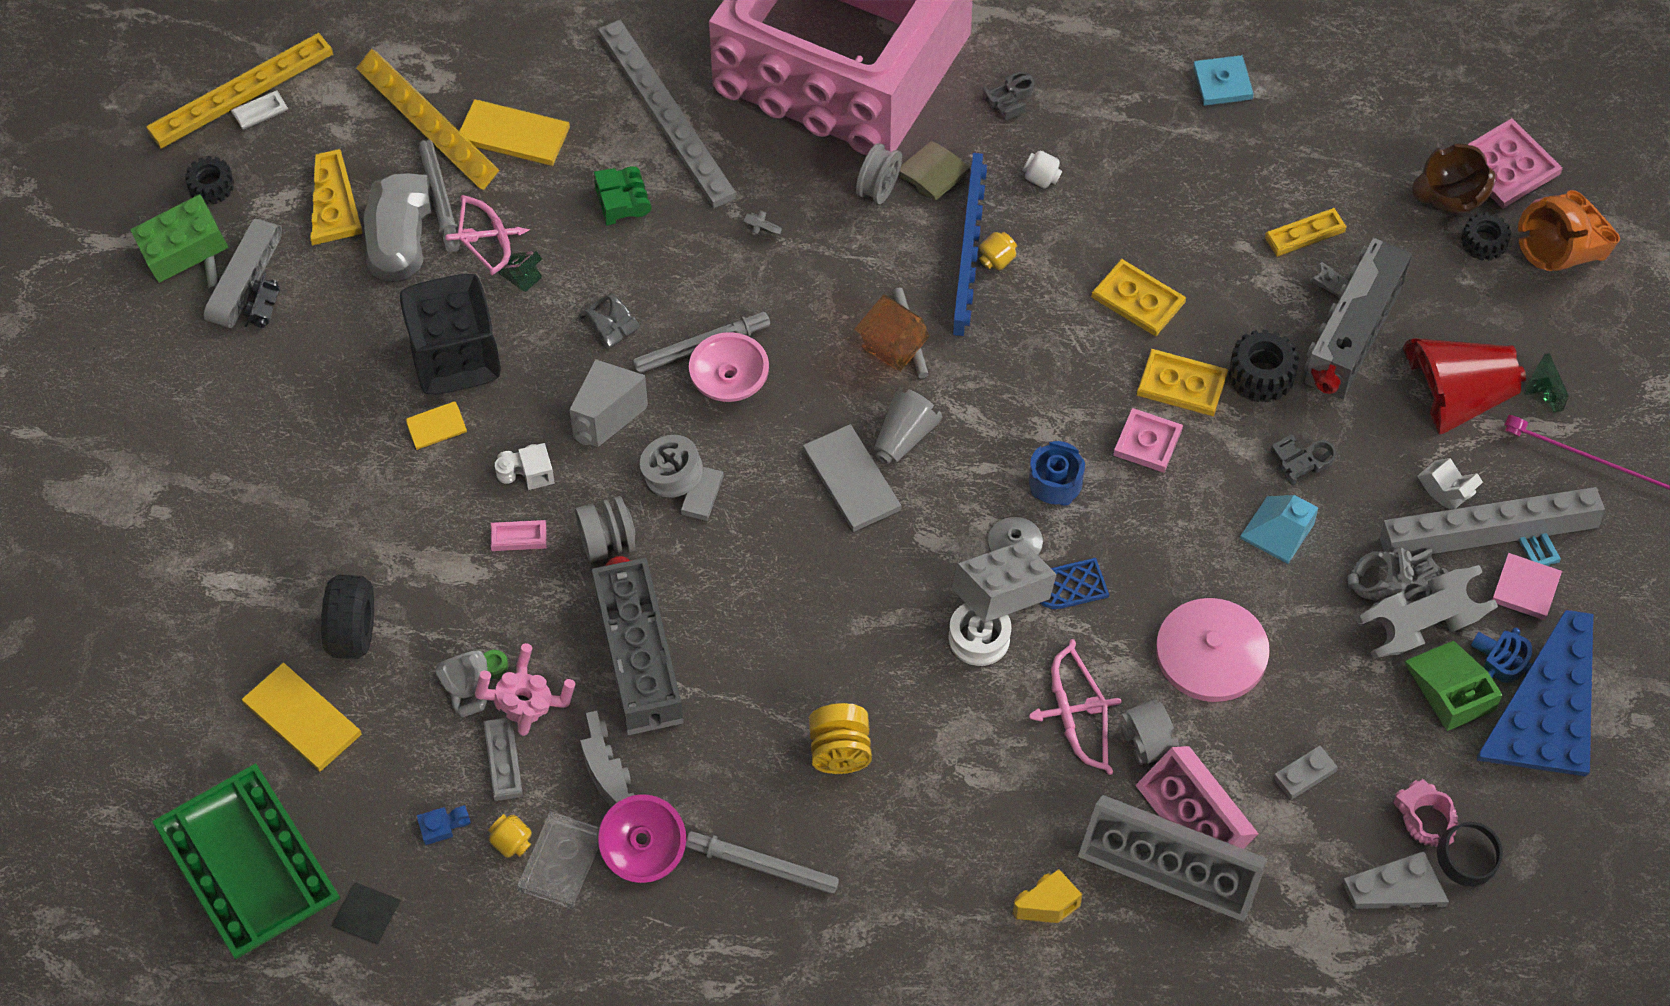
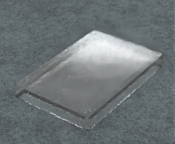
(560, 860)

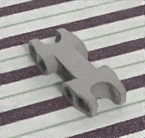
(1406, 620)

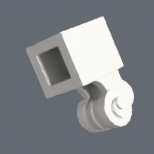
(530, 462)

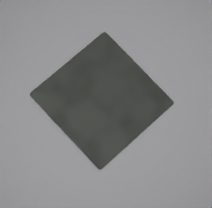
(366, 913)

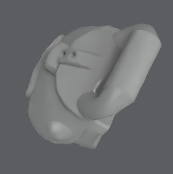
(460, 679)

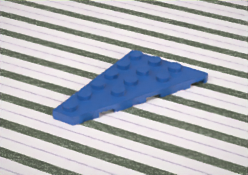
(1551, 710)

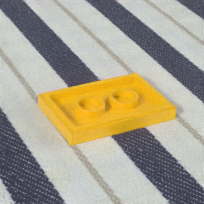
(1138, 297)
(1182, 382)

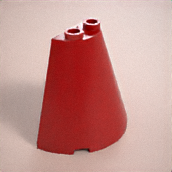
(1465, 377)

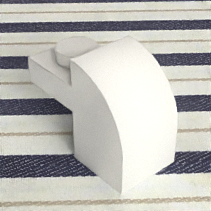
(1447, 484)

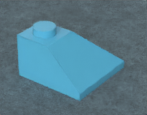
(1280, 525)

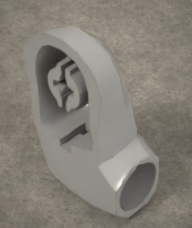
(395, 225)

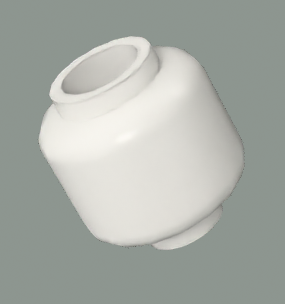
(1042, 169)

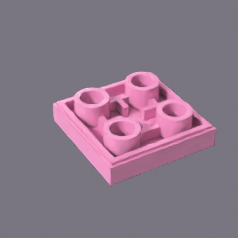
(1527, 586)

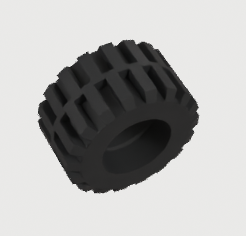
(1268, 349)

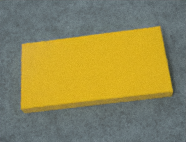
(514, 132)
(301, 717)

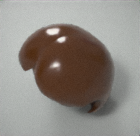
(1455, 179)

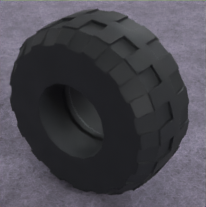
(347, 616)

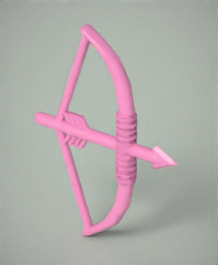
(471, 235)

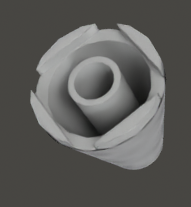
(905, 425)

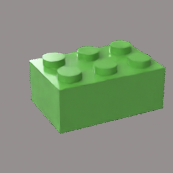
(179, 238)

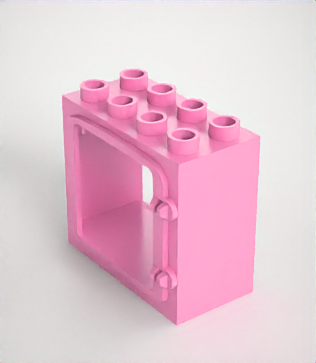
(831, 90)

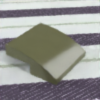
(933, 170)

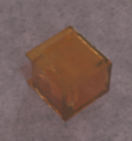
(892, 332)

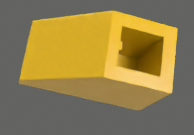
(1049, 901)

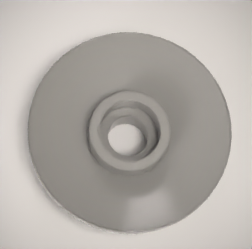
(1002, 532)

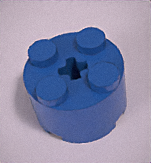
(1056, 473)

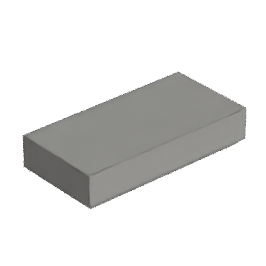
(702, 498)

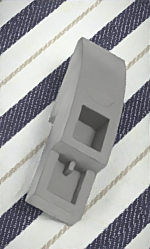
(603, 768)

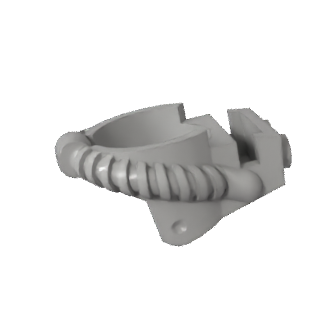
(1397, 579)

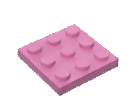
(1517, 162)

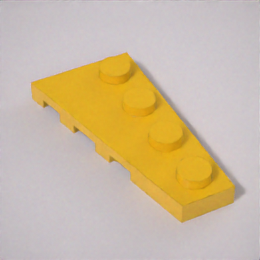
(334, 205)

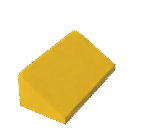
(435, 425)

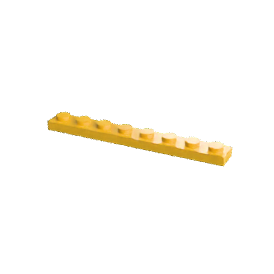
(239, 90)
(428, 119)

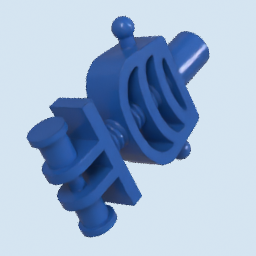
(1497, 654)

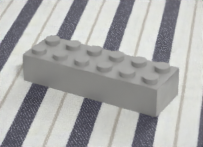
(1172, 857)

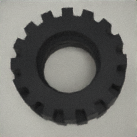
(209, 168)
(1482, 247)

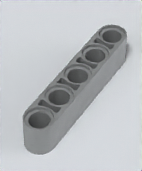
(242, 271)

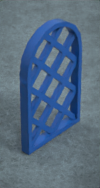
(1073, 566)

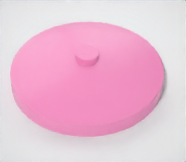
(1212, 649)

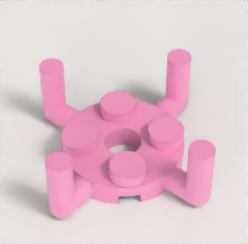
(530, 686)

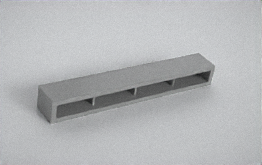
(1494, 522)

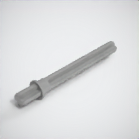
(439, 195)
(686, 347)
(761, 862)

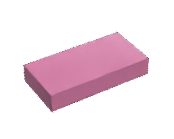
(518, 535)

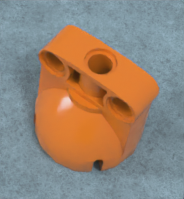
(1565, 232)

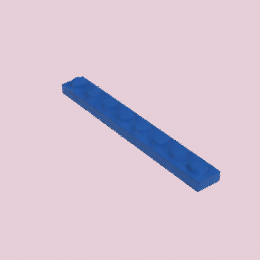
(969, 251)

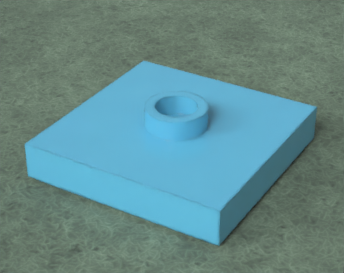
(1223, 80)

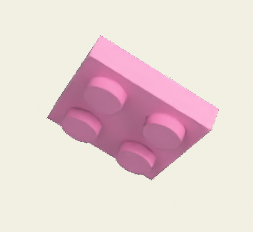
(1148, 440)

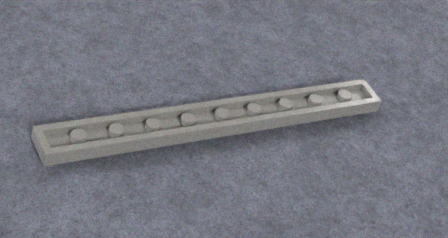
(667, 114)

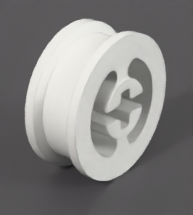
(978, 648)

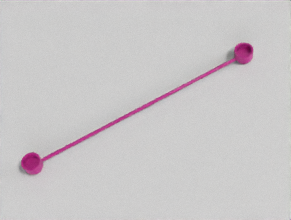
(1516, 426)

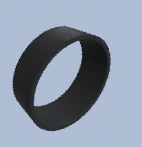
(1450, 868)

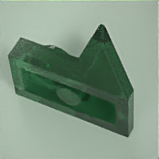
(522, 269)
(1547, 380)

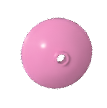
(728, 356)

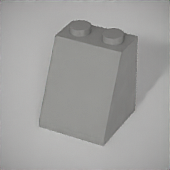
(606, 403)

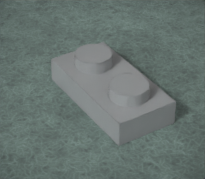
(1305, 772)

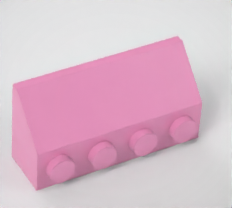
(1189, 795)

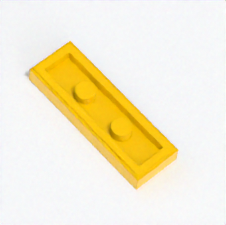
(1305, 232)

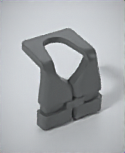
(616, 325)

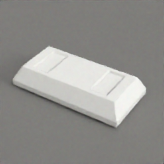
(259, 110)

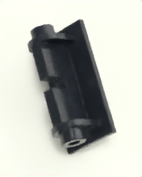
(263, 292)

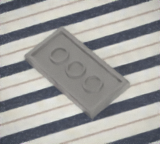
(852, 478)

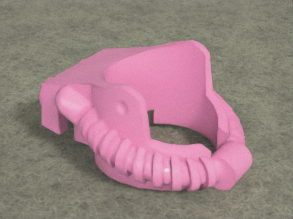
(1423, 794)

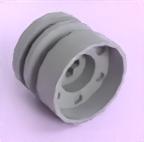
(605, 529)

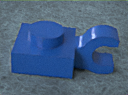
(438, 824)

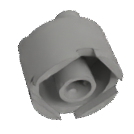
(1150, 731)

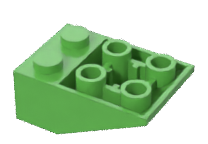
(1454, 684)

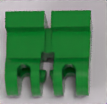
(621, 193)

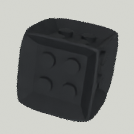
(450, 333)

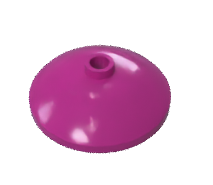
(664, 838)

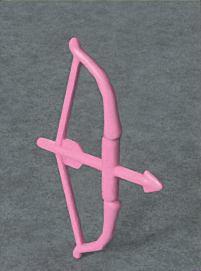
(1092, 705)

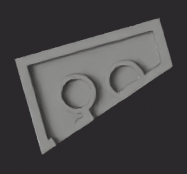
(1396, 883)

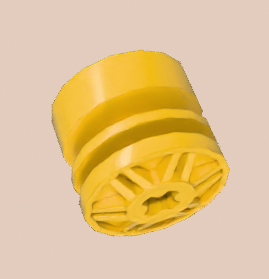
(840, 738)

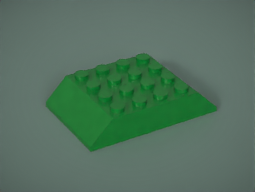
(245, 861)

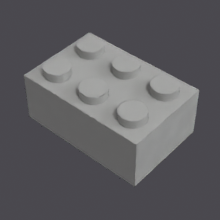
(1003, 581)

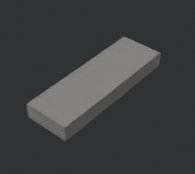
(503, 759)

